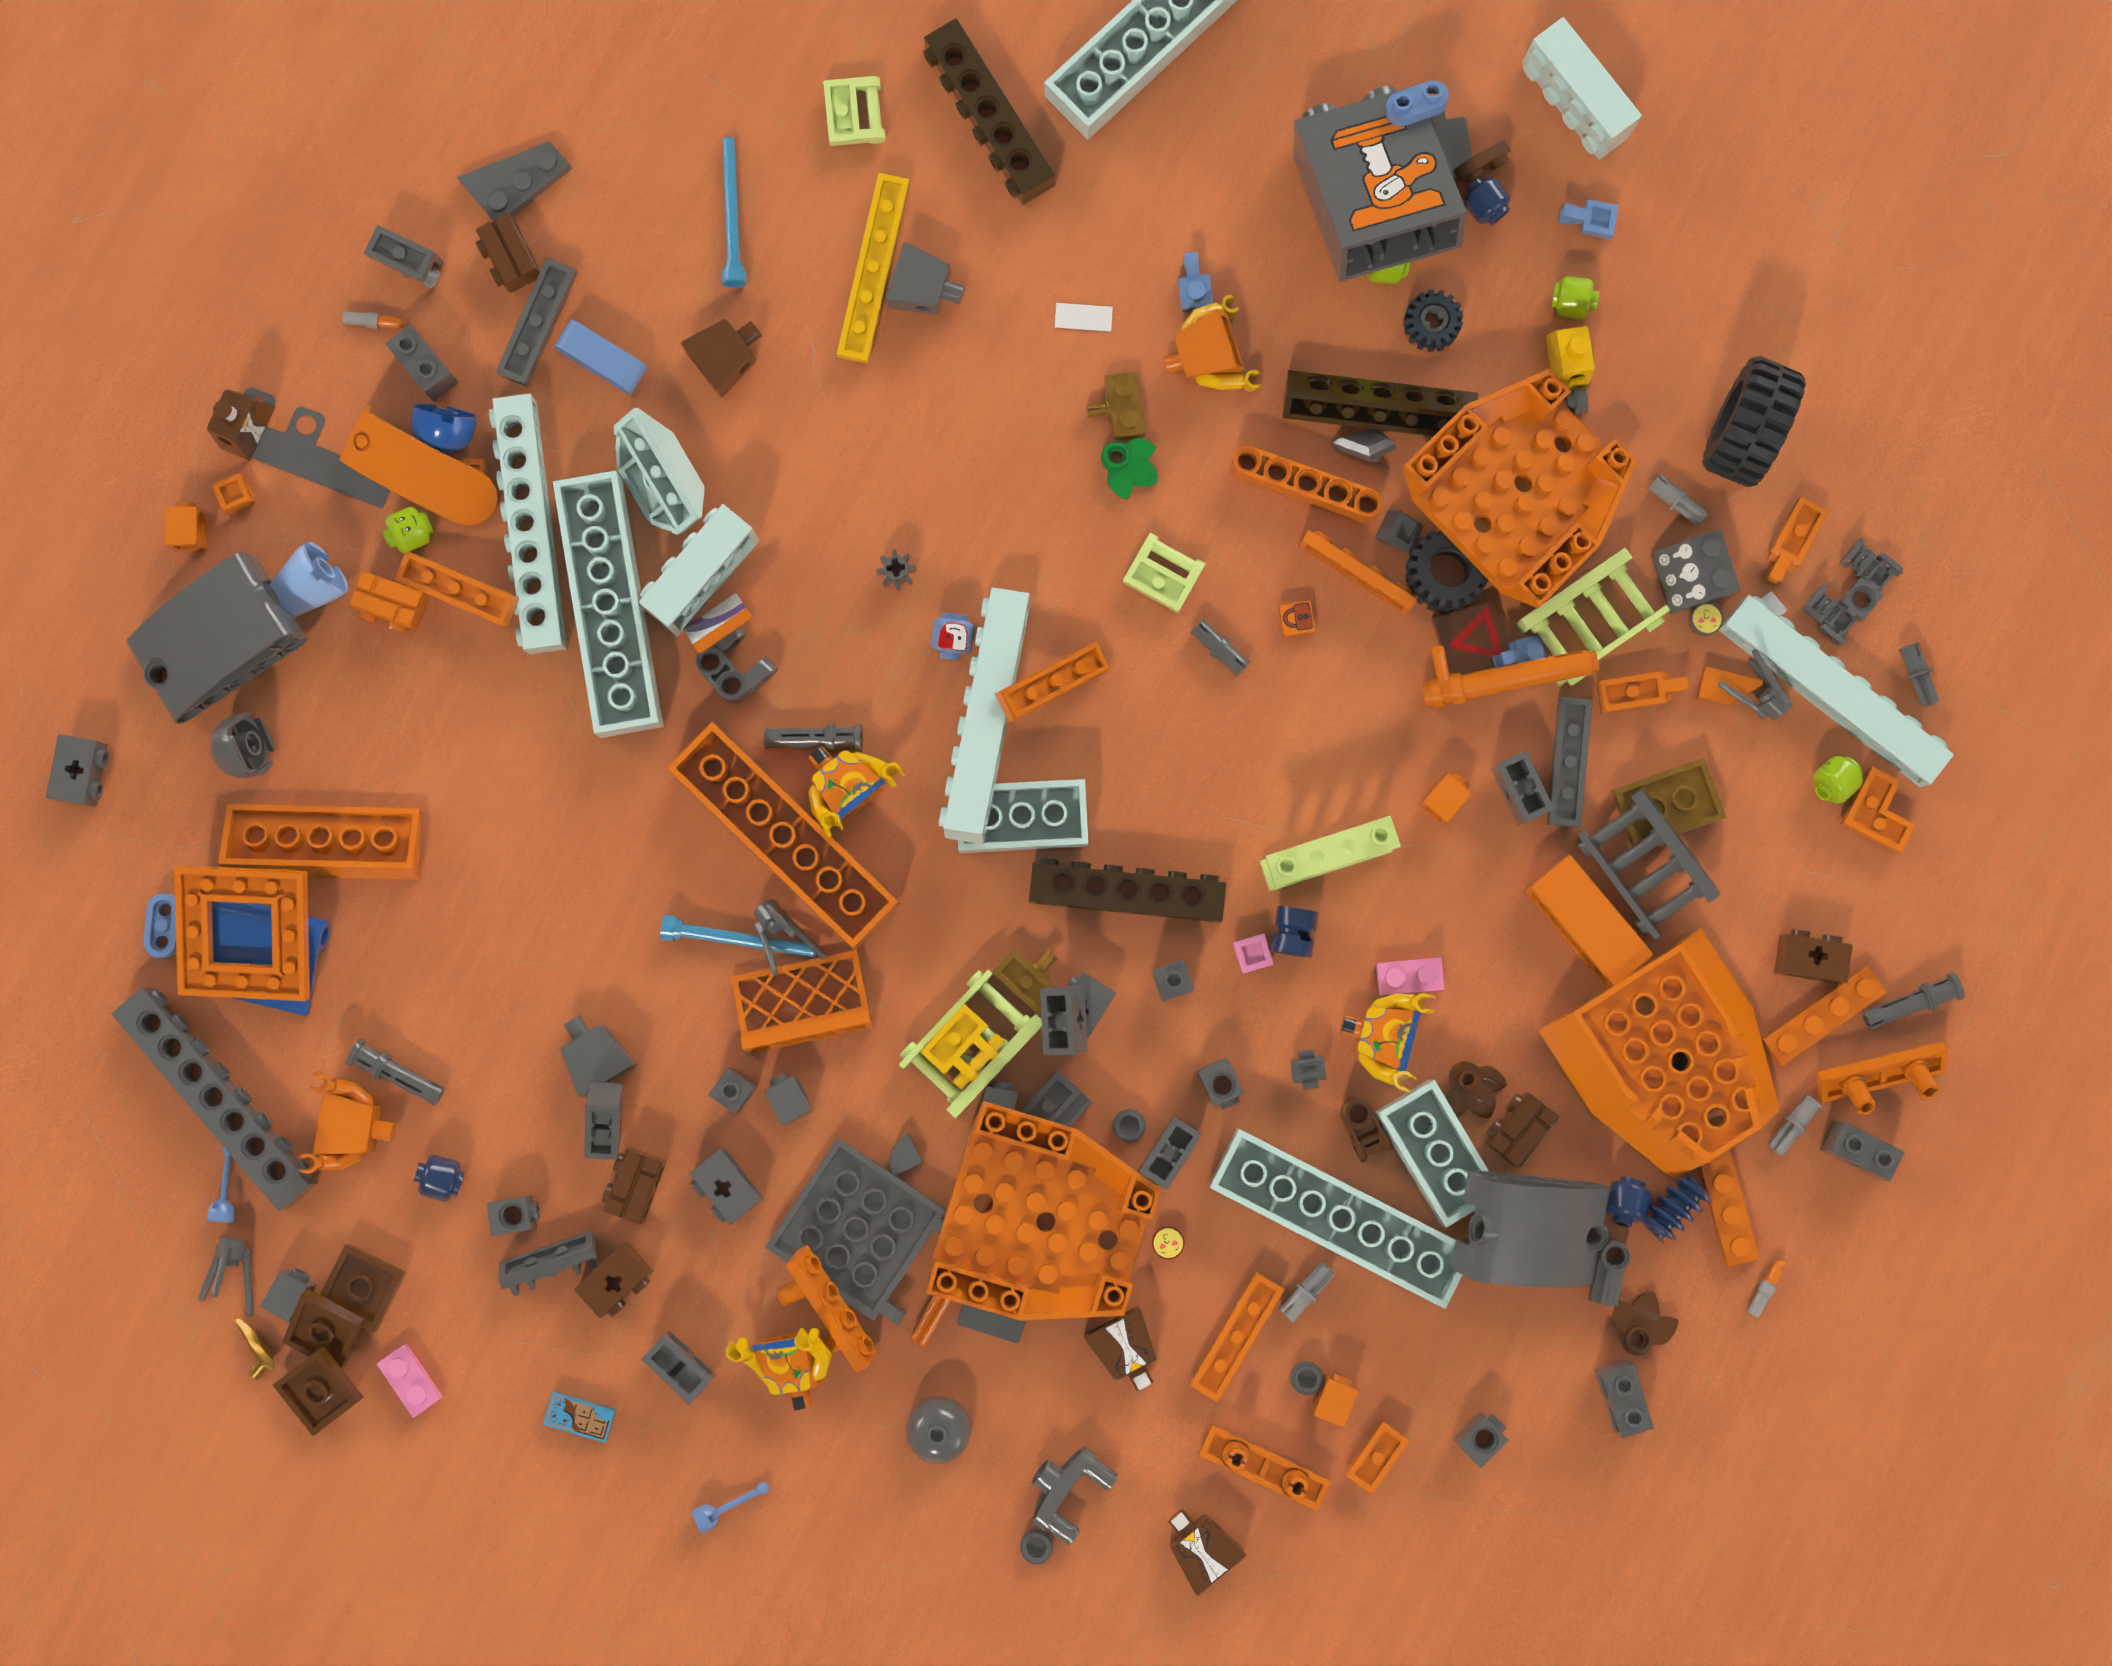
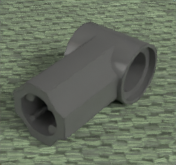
(1609, 1275)

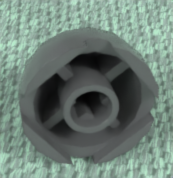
(242, 746)
(938, 1430)

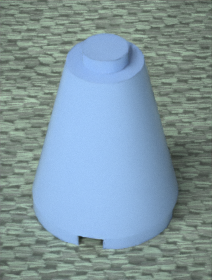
(308, 581)

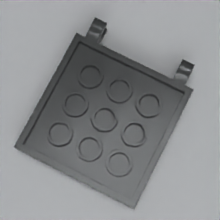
(860, 1227)

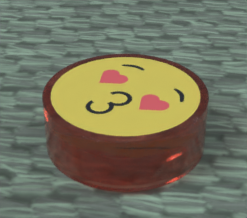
(1168, 1242)

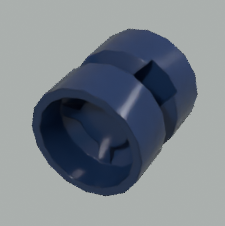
(1294, 931)

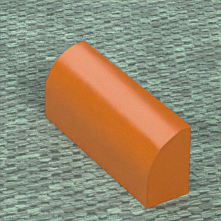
(1588, 922)

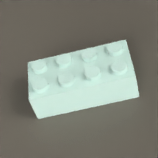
(1580, 89)
(699, 569)
(1035, 817)
(1432, 1148)

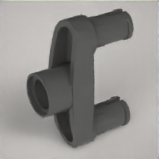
(1057, 1482)

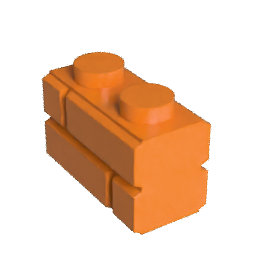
(389, 602)

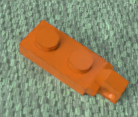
(1795, 538)
(1638, 691)

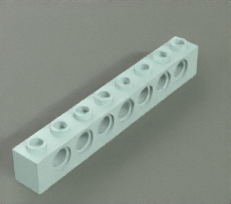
(507, 413)

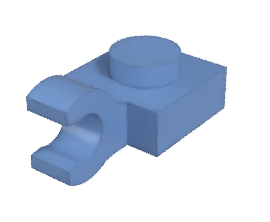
(1595, 218)
(1194, 288)
(1521, 651)

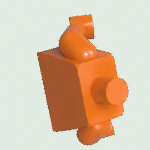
(346, 1125)

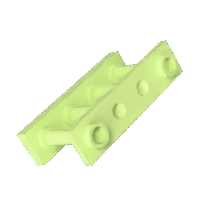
(1590, 587)
(1330, 853)
(1025, 1029)

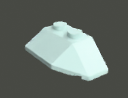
(658, 472)

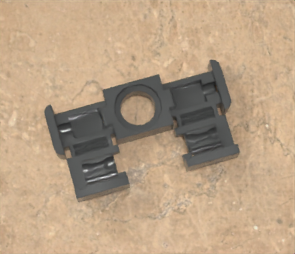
(1875, 577)

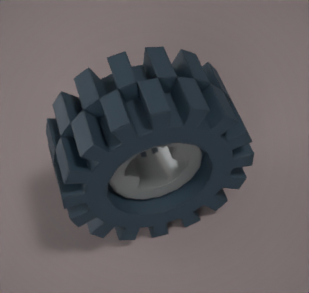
(1420, 330)

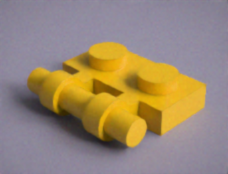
(955, 1039)

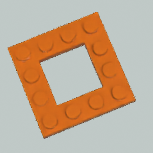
(196, 969)

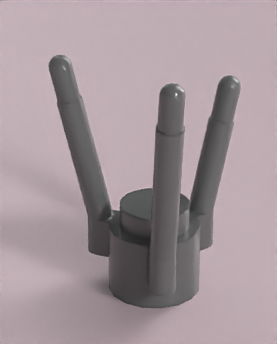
(1773, 699)
(774, 920)
(229, 1253)

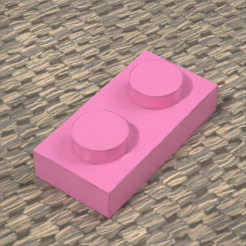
(1409, 976)
(409, 1380)

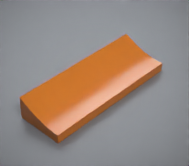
(323, 840)

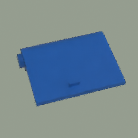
(245, 936)

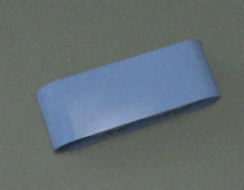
(601, 357)

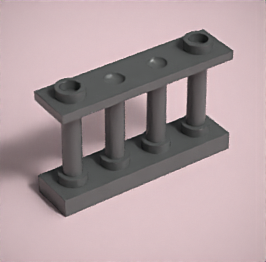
(1661, 834)

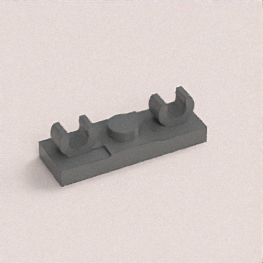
(548, 1261)

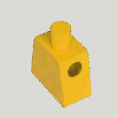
(1571, 355)

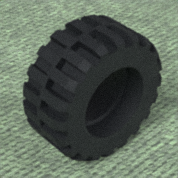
(1754, 421)

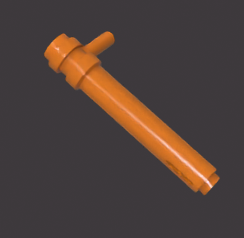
(1459, 687)

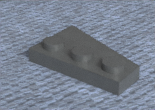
(516, 180)

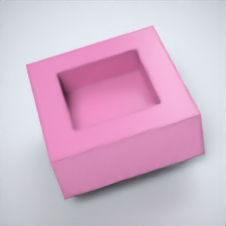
(1253, 953)

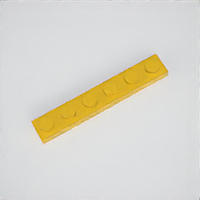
(873, 268)

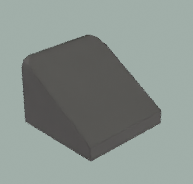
(1399, 530)

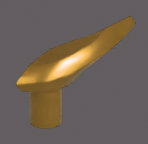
(258, 1348)

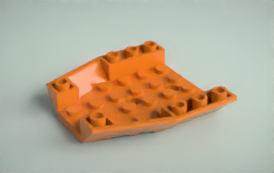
(1530, 535)
(1625, 1058)
(1002, 1257)

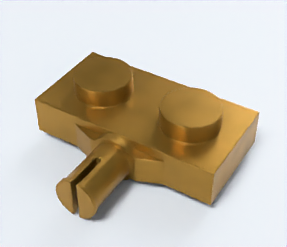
(1121, 406)
(1025, 977)

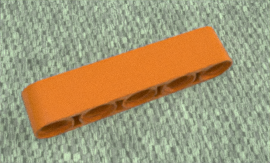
(1322, 481)

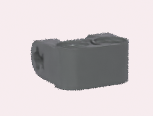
(750, 680)

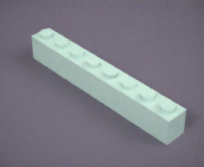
(1836, 691)
(985, 722)

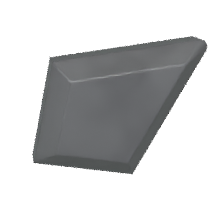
(1365, 445)

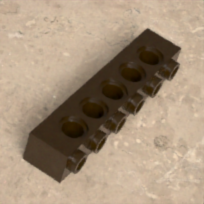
(953, 42)
(1371, 403)
(1208, 909)

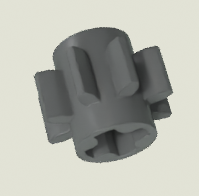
(889, 566)
(1308, 1069)

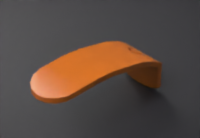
(419, 471)

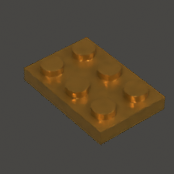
(1683, 796)

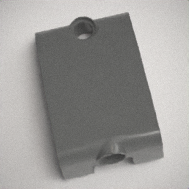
(214, 636)
(1532, 1230)

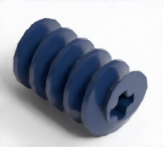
(1675, 1208)

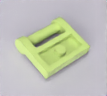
(843, 111)
(1159, 581)

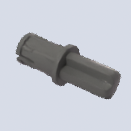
(1919, 674)

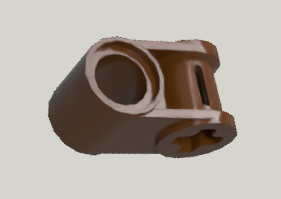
(1365, 1130)

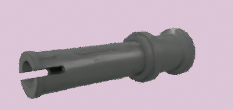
(828, 737)
(1926, 997)
(383, 1066)

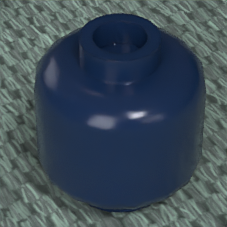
(1487, 200)
(439, 1178)
(1628, 1201)

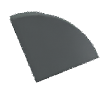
(904, 1156)

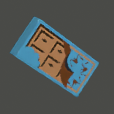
(579, 1416)

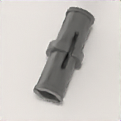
(1220, 647)

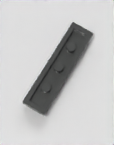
(536, 322)
(1569, 761)

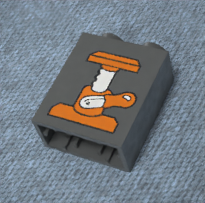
(1377, 186)

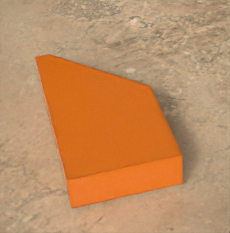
(1709, 689)

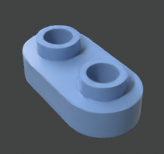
(1419, 103)
(159, 925)

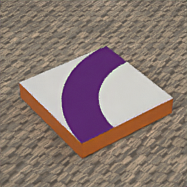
(717, 623)

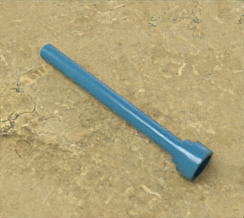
(733, 273)
(675, 929)

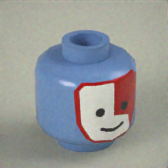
(952, 635)

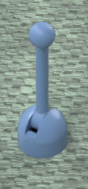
(222, 1209)
(708, 1516)

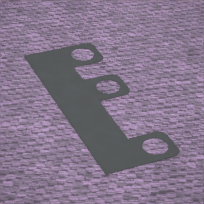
(302, 458)

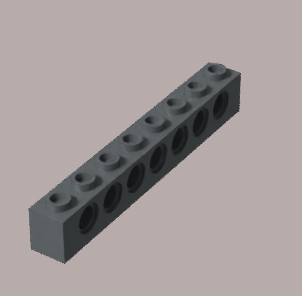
(135, 1018)

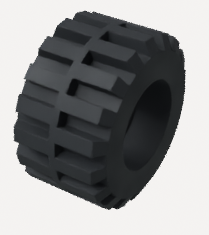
(1431, 591)

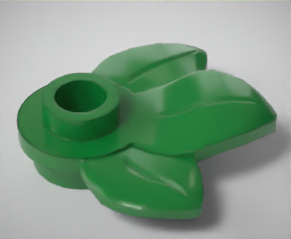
(1133, 469)

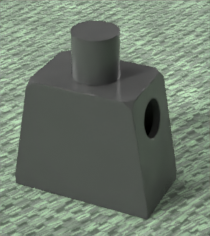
(921, 283)
(593, 1055)

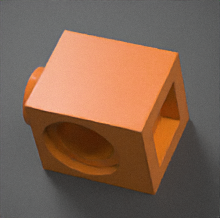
(185, 527)
(1446, 797)
(1335, 1399)

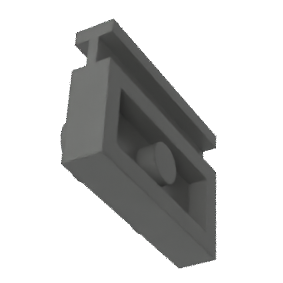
(1058, 1101)

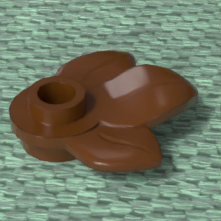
(1477, 1092)
(1646, 1320)

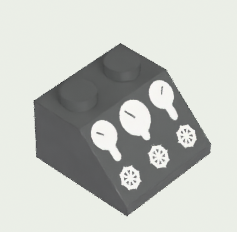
(1695, 572)

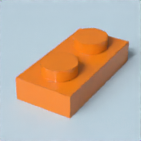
(1376, 1457)

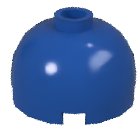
(443, 428)

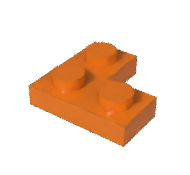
(1870, 816)

